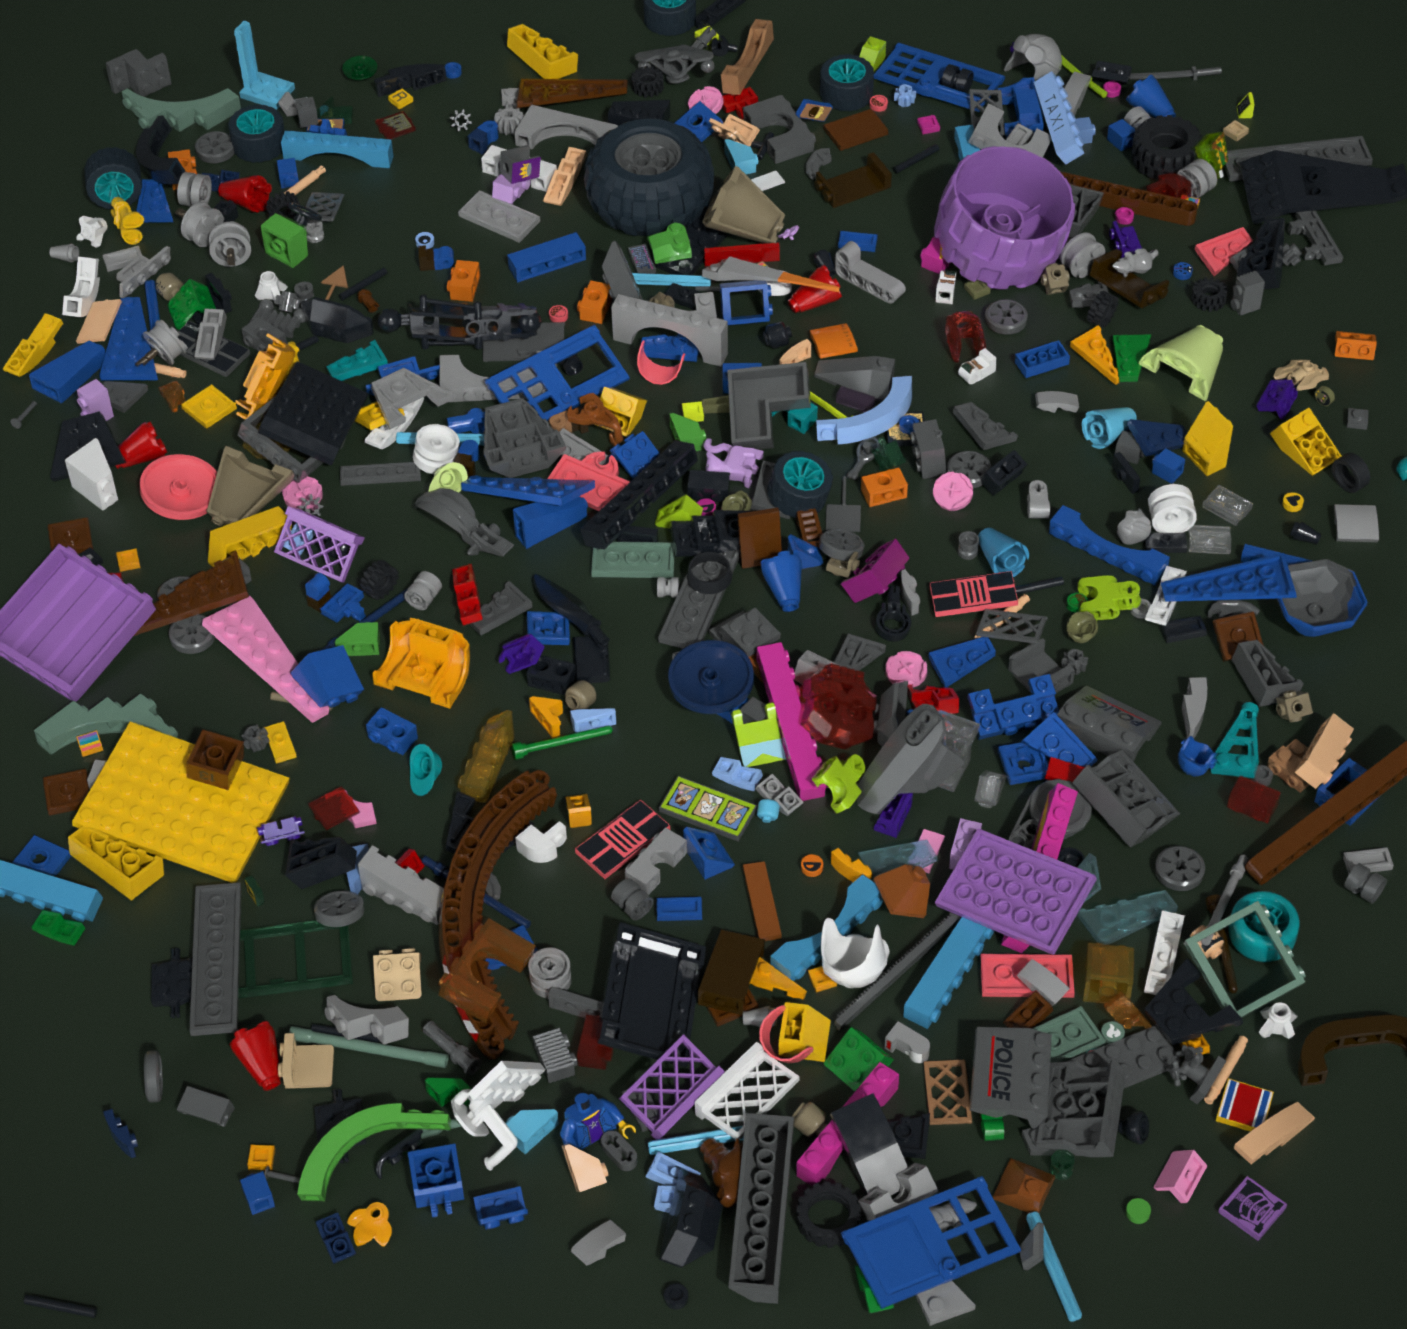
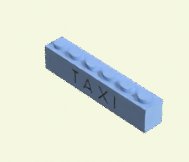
(1059, 117)

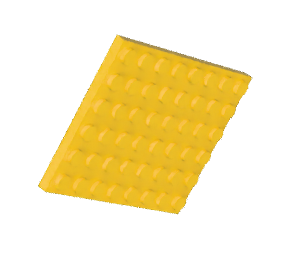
(156, 808)

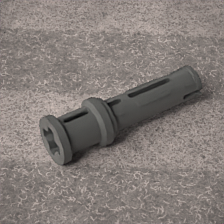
(458, 1053)

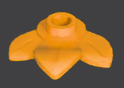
(369, 1227)

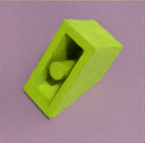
(874, 51)
(678, 510)

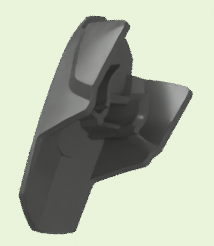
(909, 761)

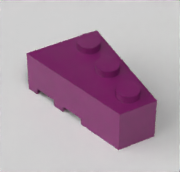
(878, 572)

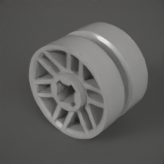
(1201, 176)
(194, 189)
(549, 969)

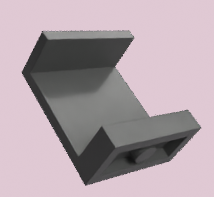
(1034, 662)

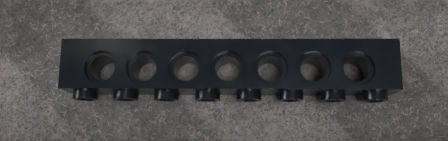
(639, 495)

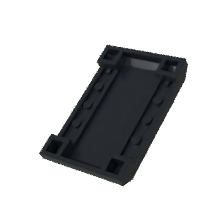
(313, 413)
(649, 992)

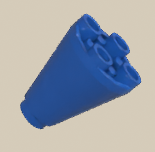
(1151, 97)
(784, 579)

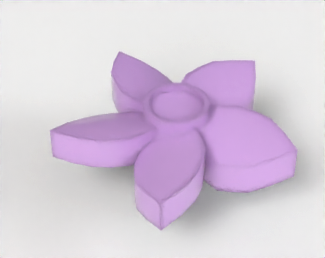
(789, 232)

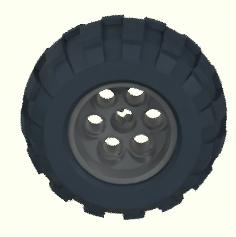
(648, 176)

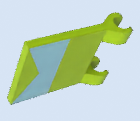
(759, 740)

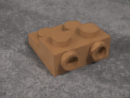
(1285, 762)

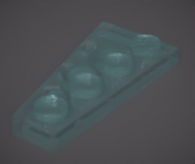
(1126, 917)

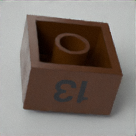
(215, 759)

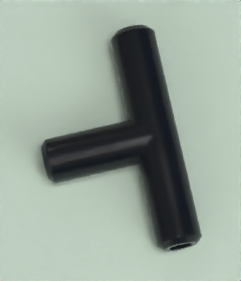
(762, 146)

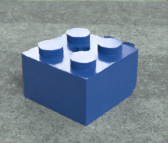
(436, 1177)

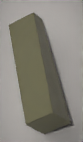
(716, 405)

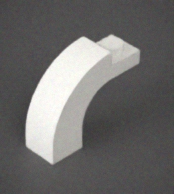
(85, 288)

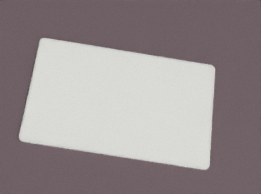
(768, 180)

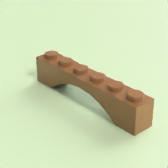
(759, 39)

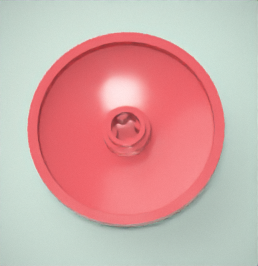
(178, 486)

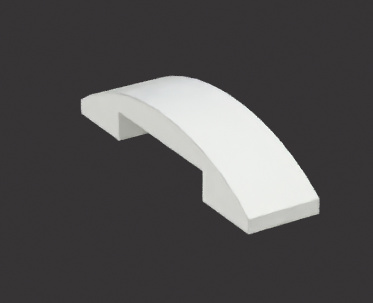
(384, 437)
(1159, 610)
(1164, 951)

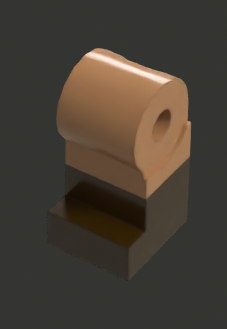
(562, 420)

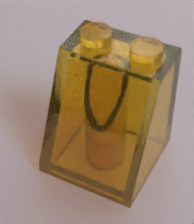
(1108, 972)

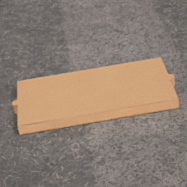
(99, 321)

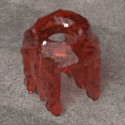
(971, 330)

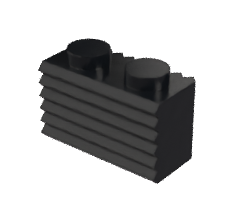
(708, 485)

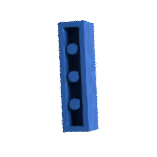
(546, 257)

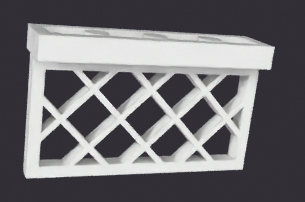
(729, 1083)

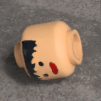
(1214, 948)

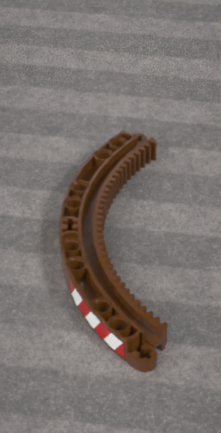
(488, 837)

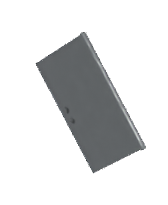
(521, 349)

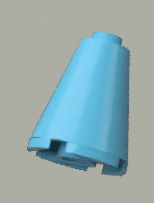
(1106, 425)

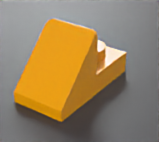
(547, 713)
(579, 810)

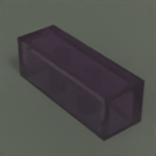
(855, 399)

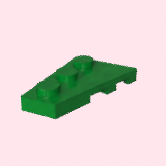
(1128, 353)

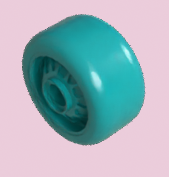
(1250, 936)

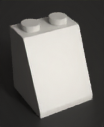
(91, 475)

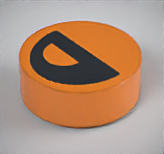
(812, 865)

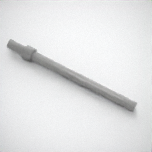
(1236, 873)

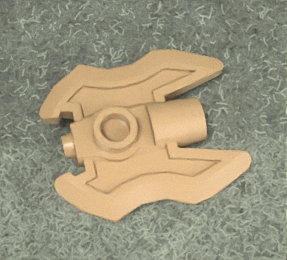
(1302, 373)

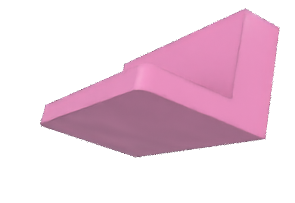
(1181, 1174)

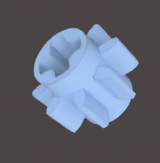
(905, 95)

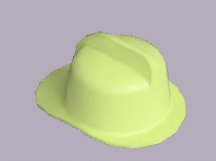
(449, 477)

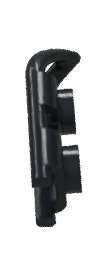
(394, 1154)

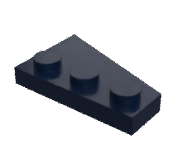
(1156, 436)

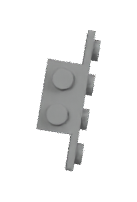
(140, 270)

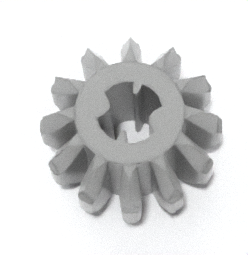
(508, 120)

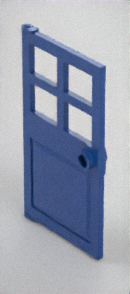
(909, 1252)

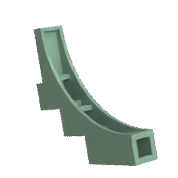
(180, 115)
(104, 717)

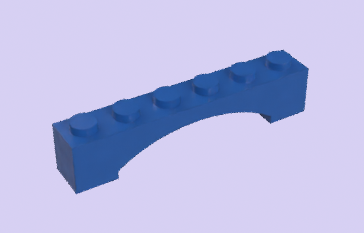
(1142, 564)

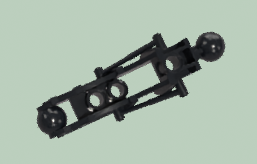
(528, 322)

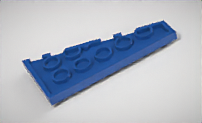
(128, 345)
(533, 489)
(1253, 579)

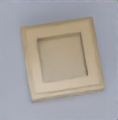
(1235, 130)

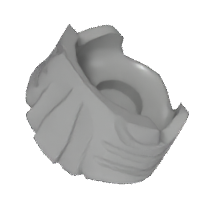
(1134, 527)

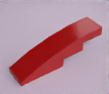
(467, 594)

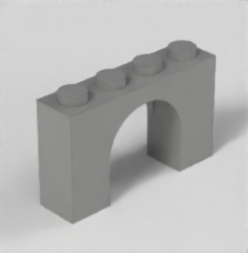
(987, 134)

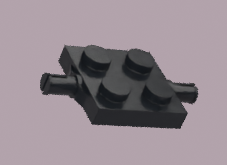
(172, 983)
(332, 1114)

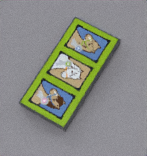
(708, 808)

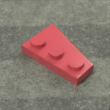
(1218, 251)

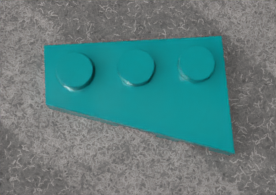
(359, 363)

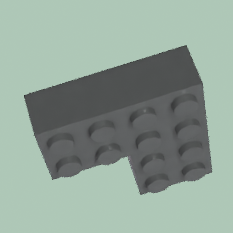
(759, 392)

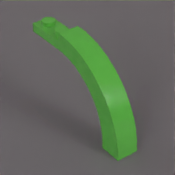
(352, 1130)

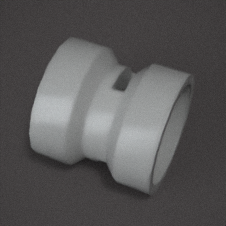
(667, 587)

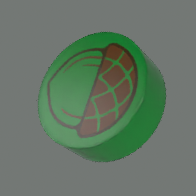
(1074, 601)

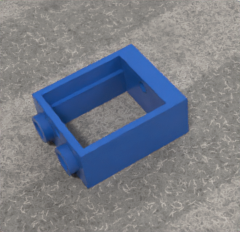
(725, 290)
(1348, 770)

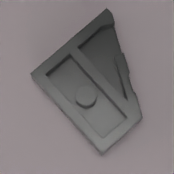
(124, 394)
(858, 652)

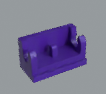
(521, 653)
(894, 815)

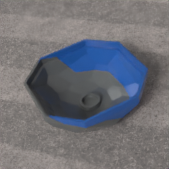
(1326, 598)

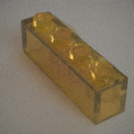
(488, 757)

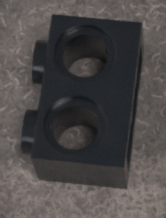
(1003, 472)
(551, 675)

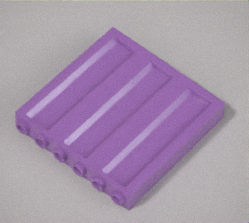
(70, 622)

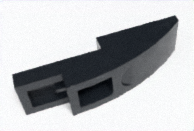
(414, 76)

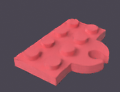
(605, 476)

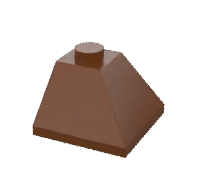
(905, 890)
(1023, 1187)

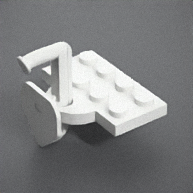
(501, 1084)

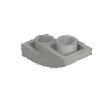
(1053, 399)
(908, 593)
(773, 789)
(1044, 981)
(595, 1243)

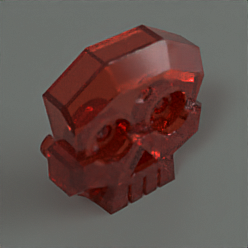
(841, 692)

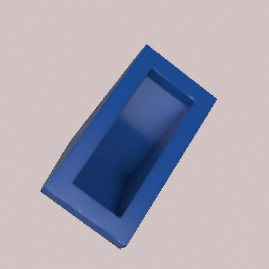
(807, 552)

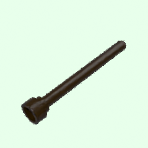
(1211, 904)

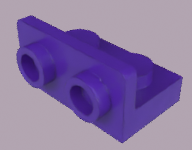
(1124, 238)
(1278, 397)

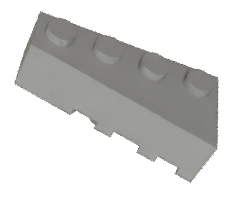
(399, 886)

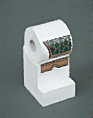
(946, 284)
(978, 367)

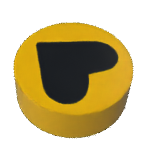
(1293, 502)

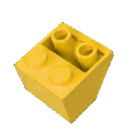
(624, 406)
(802, 1029)

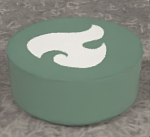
(1112, 1032)

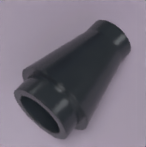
(822, 258)
(1304, 533)

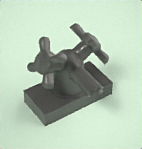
(1195, 1071)

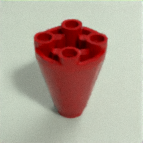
(247, 192)
(810, 297)
(142, 446)
(258, 1054)

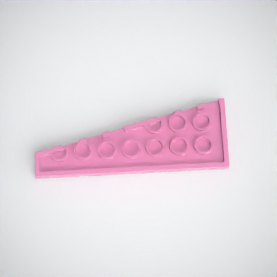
(258, 645)

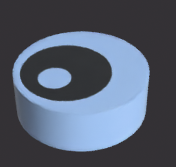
(425, 238)

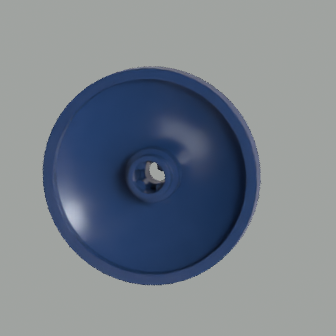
(711, 677)

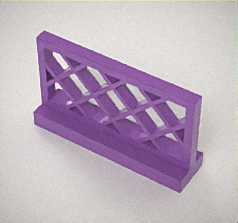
(319, 526)
(686, 1101)

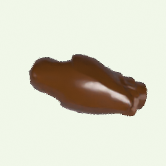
(725, 1168)

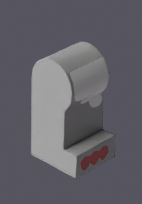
(908, 1042)

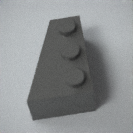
(1262, 673)

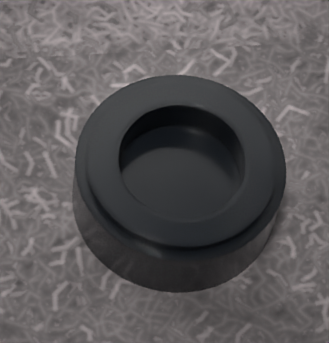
(676, 1296)

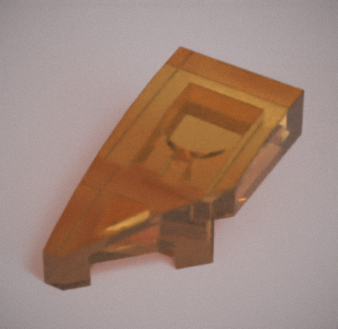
(173, 394)
(1125, 1012)

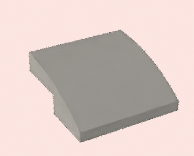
(1356, 523)

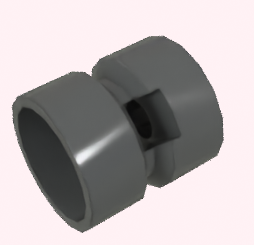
(1367, 884)
(632, 899)

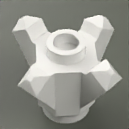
(92, 230)
(269, 286)
(1278, 1020)

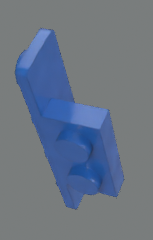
(409, 364)

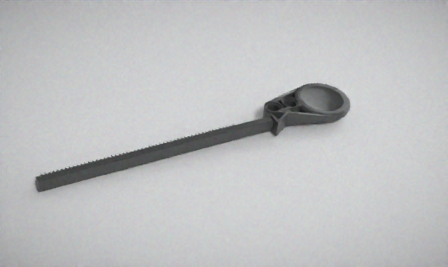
(1078, 820)

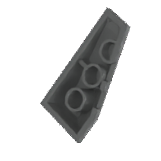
(863, 374)

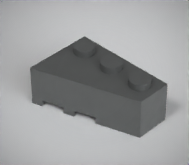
(1086, 205)

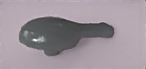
(864, 455)

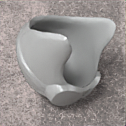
(1038, 50)

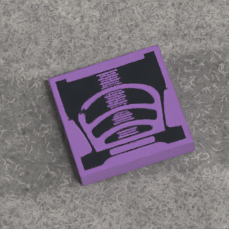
(1252, 1208)

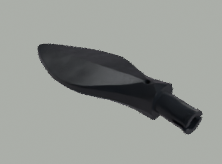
(571, 608)

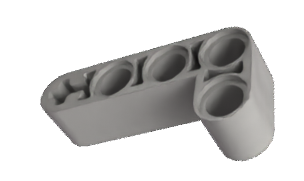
(865, 276)

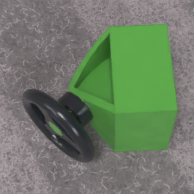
(286, 237)

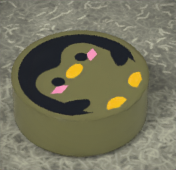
(1324, 396)

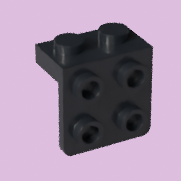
(219, 295)

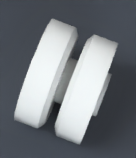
(435, 447)
(1172, 509)

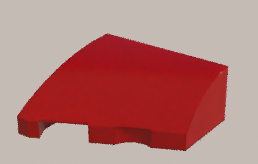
(941, 698)

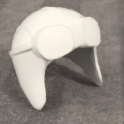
(852, 959)

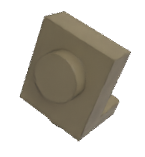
(843, 568)

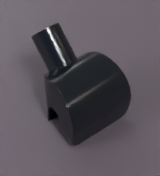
(721, 47)

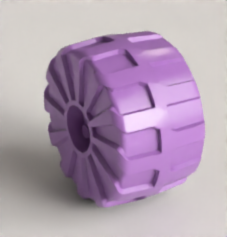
(1004, 216)

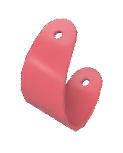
(655, 373)
(765, 1038)

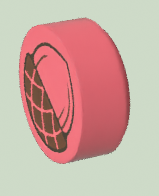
(878, 103)
(558, 313)

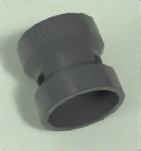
(968, 545)

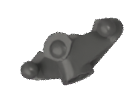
(676, 61)

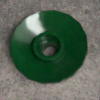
(359, 67)

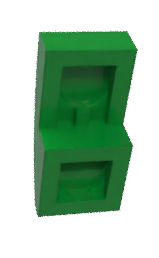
(57, 928)

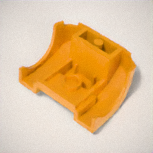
(266, 375)
(425, 661)

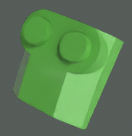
(670, 244)

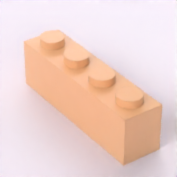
(1325, 751)

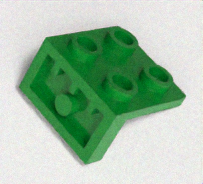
(188, 300)
(856, 1058)

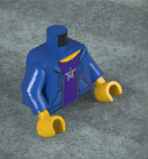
(590, 1119)

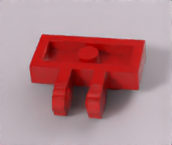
(737, 102)

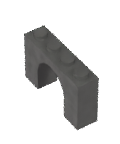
(779, 112)

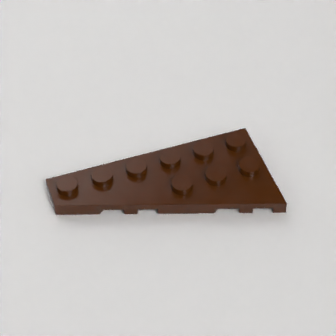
(563, 90)
(200, 594)

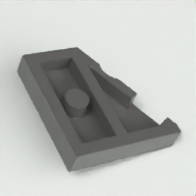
(1085, 295)

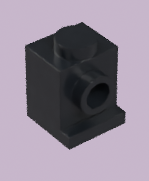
(228, 210)

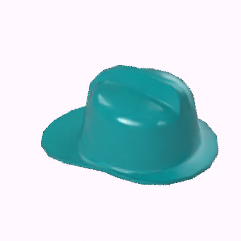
(424, 769)

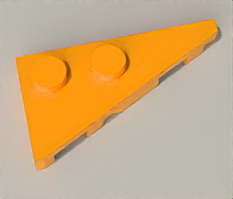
(1094, 350)
(767, 977)

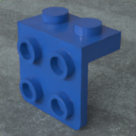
(635, 453)
(499, 1207)

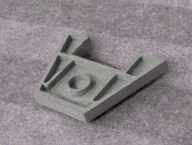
(402, 389)

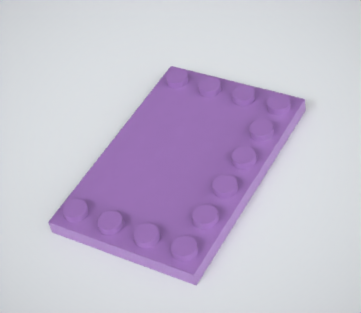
(1016, 891)

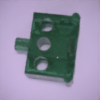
(888, 455)

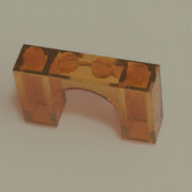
(489, 942)

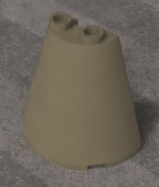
(744, 210)
(244, 487)

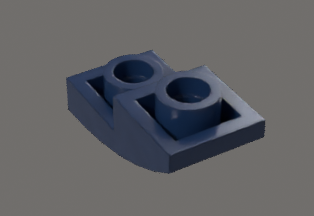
(225, 176)
(121, 1134)
(335, 1238)

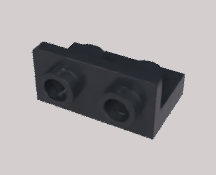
(1112, 72)

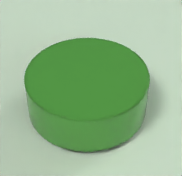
(1138, 1211)

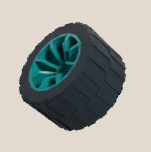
(669, 16)
(846, 82)
(256, 133)
(111, 175)
(799, 483)

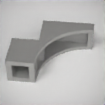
(354, 1021)

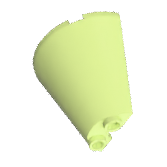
(1193, 354)

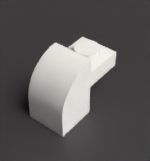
(540, 846)

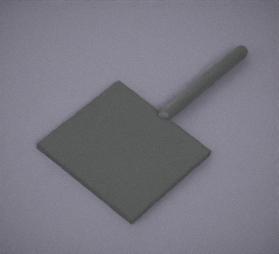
(843, 516)

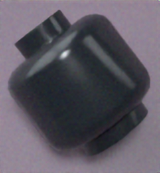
(777, 335)

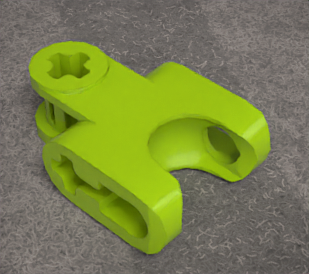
(1109, 596)
(841, 779)

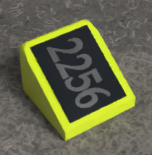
(1246, 106)

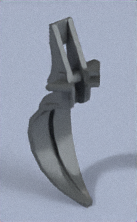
(458, 513)

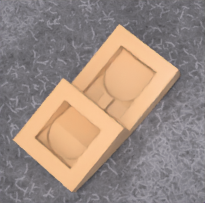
(797, 353)

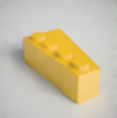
(541, 53)
(247, 535)
(115, 862)

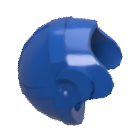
(1195, 757)

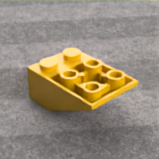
(1209, 440)
(1306, 442)

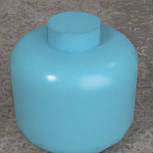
(768, 810)

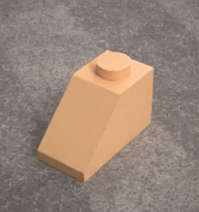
(584, 1168)

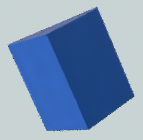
(707, 852)

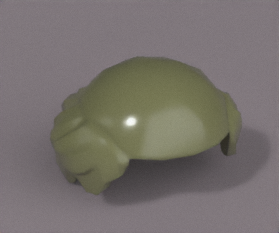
(739, 502)
(1082, 627)

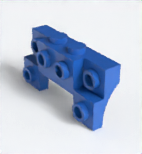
(1026, 105)
(1014, 714)

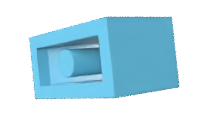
(740, 156)
(532, 1126)

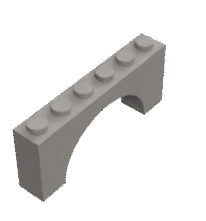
(544, 123)
(705, 332)
(472, 387)

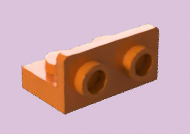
(1355, 345)

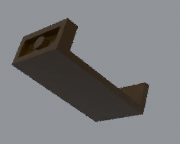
(856, 183)
(1130, 287)
(730, 971)

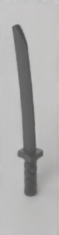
(1175, 74)

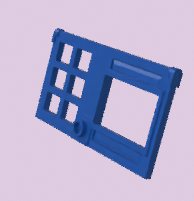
(930, 81)
(547, 373)

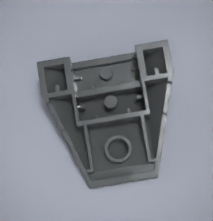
(519, 439)

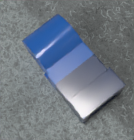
(483, 136)

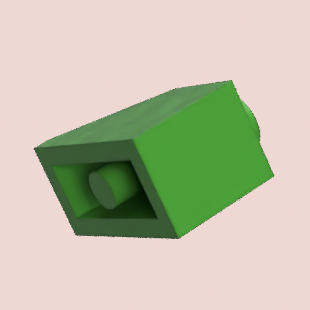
(687, 431)
(361, 639)

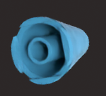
(1002, 551)

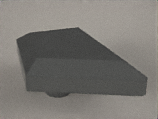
(1032, 1247)

